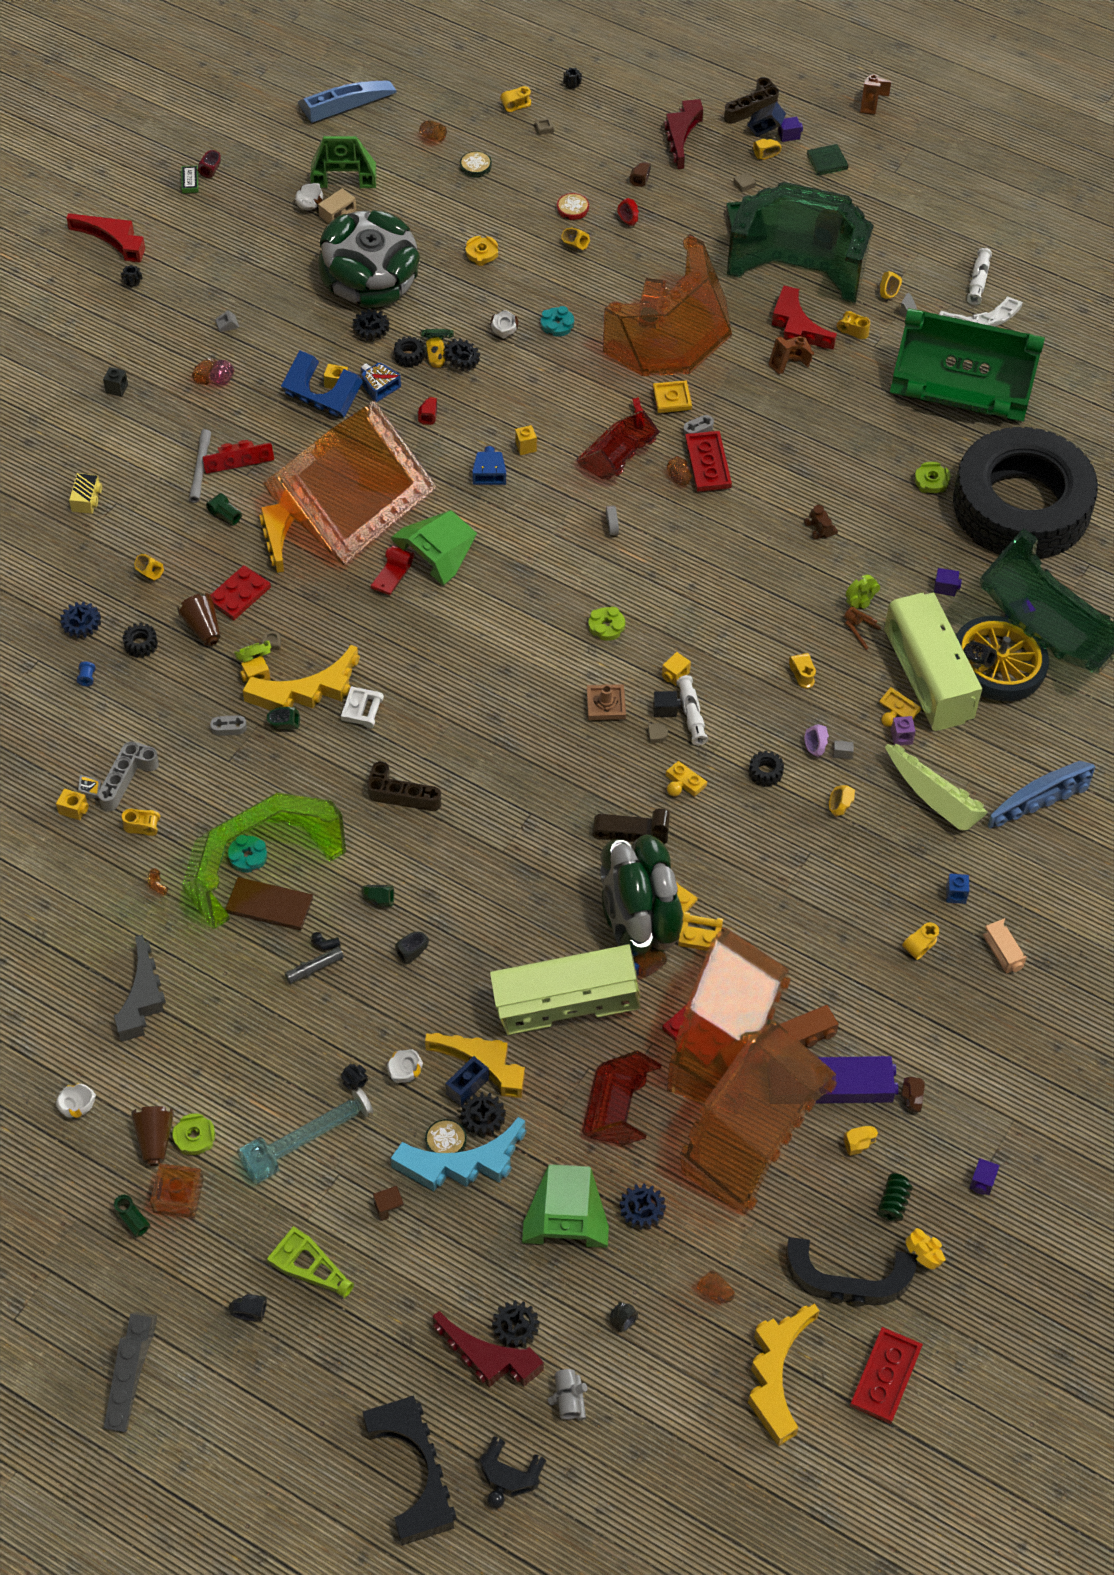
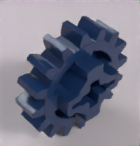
(71, 621)
(647, 1214)

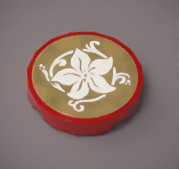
(573, 206)

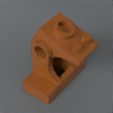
(872, 89)
(794, 349)

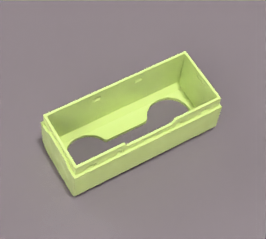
(927, 655)
(566, 986)

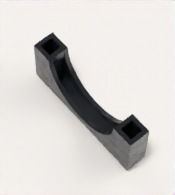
(431, 1512)

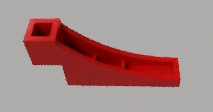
(113, 231)

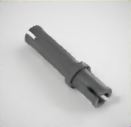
(310, 967)

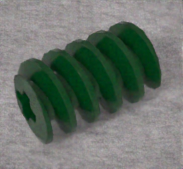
(894, 1197)

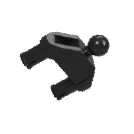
(505, 1478)

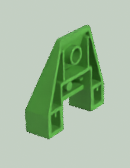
(343, 154)

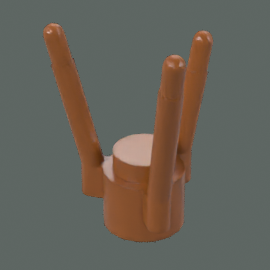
(855, 617)

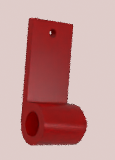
(397, 565)

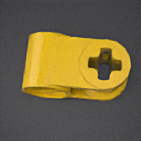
(515, 99)
(855, 325)
(803, 670)
(141, 821)
(922, 940)

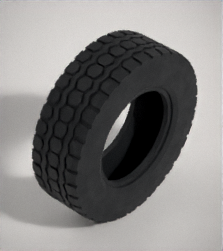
(1031, 455)

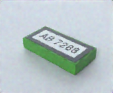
(189, 179)

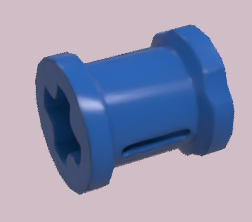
(86, 672)

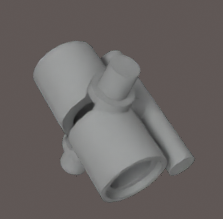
(569, 1395)

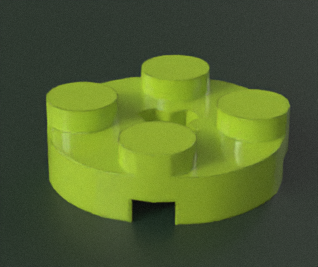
(929, 485)
(862, 591)
(606, 614)
(247, 652)
(197, 1145)

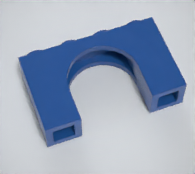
(335, 401)

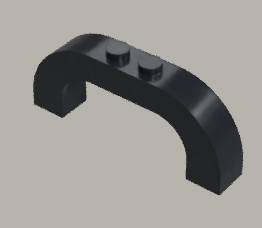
(847, 1289)

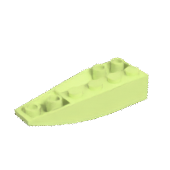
(937, 792)

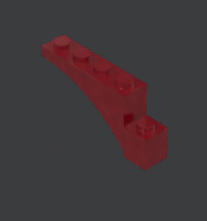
(679, 127)
(488, 1359)

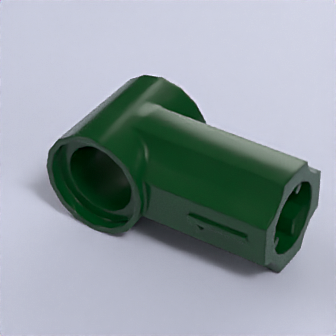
(220, 506)
(132, 1216)

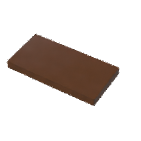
(269, 903)

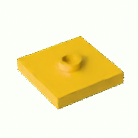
(672, 396)

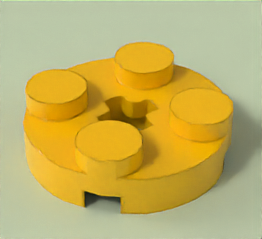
(484, 256)
(926, 1248)

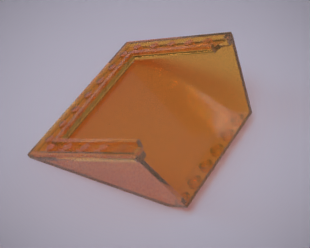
(351, 483)

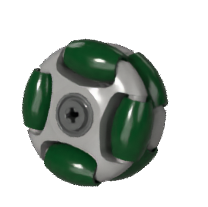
(368, 258)
(640, 894)

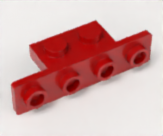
(237, 455)

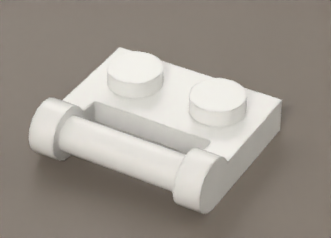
(356, 704)

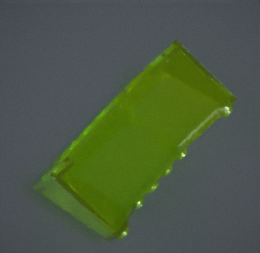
(317, 816)

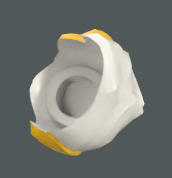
(404, 1066)
(75, 1100)

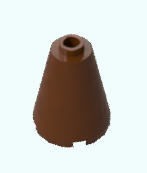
(201, 617)
(153, 1132)

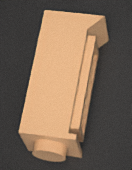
(1004, 947)

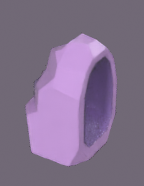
(816, 739)

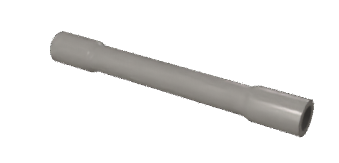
(204, 442)

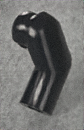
(322, 943)

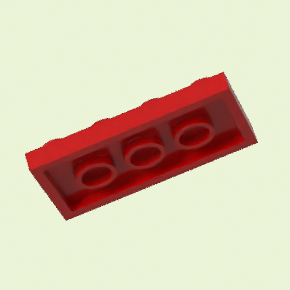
(708, 461)
(886, 1375)

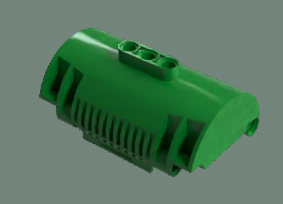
(933, 338)

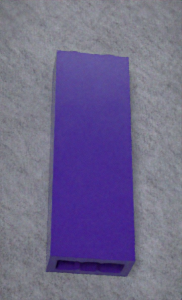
(861, 1080)

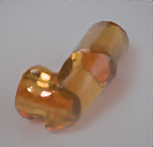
(154, 882)

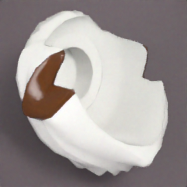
(309, 196)
(504, 323)

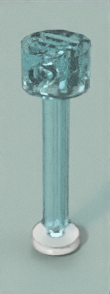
(260, 1158)

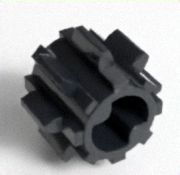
(572, 78)
(131, 275)
(354, 1076)

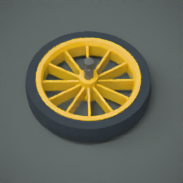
(1006, 659)

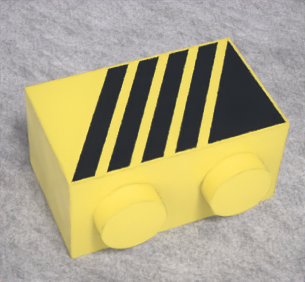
(85, 493)

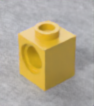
(332, 375)
(526, 440)
(675, 667)
(255, 668)
(70, 798)

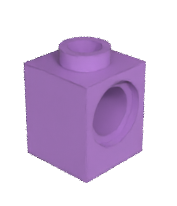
(903, 730)

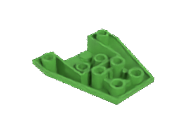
(440, 541)
(567, 1208)

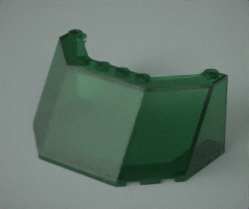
(802, 230)
(1061, 617)

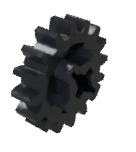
(371, 325)
(461, 354)
(493, 1113)
(523, 1328)

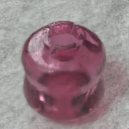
(222, 372)

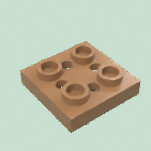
(606, 698)

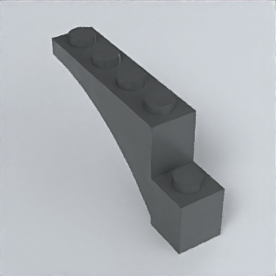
(143, 997)
(127, 1370)

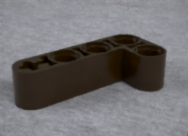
(744, 107)
(426, 796)
(631, 828)

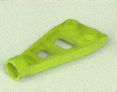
(289, 1250)

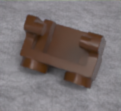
(821, 522)

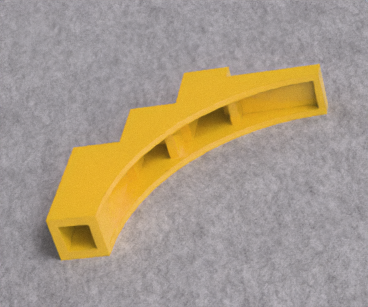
(306, 691)
(769, 1401)

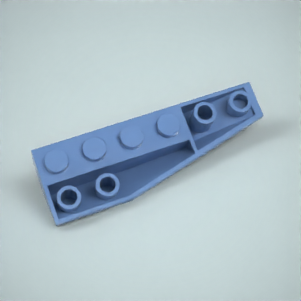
(344, 98)
(1044, 792)

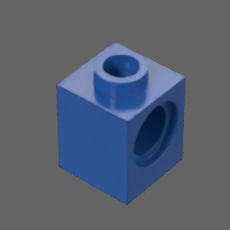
(957, 888)

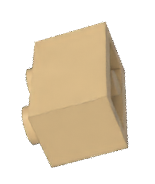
(336, 205)

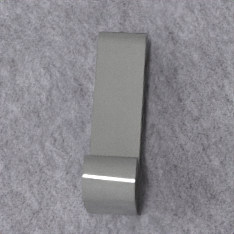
(131, 757)

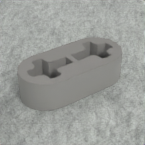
(698, 426)
(612, 520)
(228, 725)

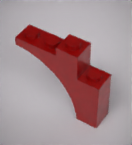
(792, 318)

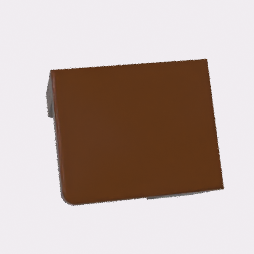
(386, 1201)

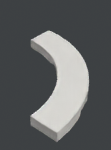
(999, 315)

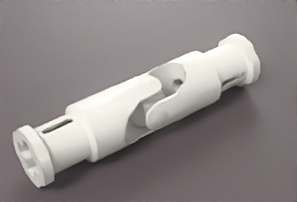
(979, 276)
(692, 710)

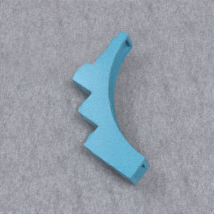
(432, 1167)

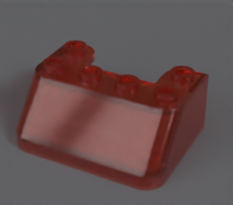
(620, 441)

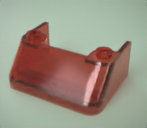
(612, 1098)

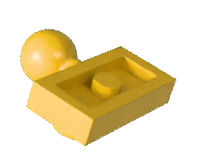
(898, 705)
(684, 778)

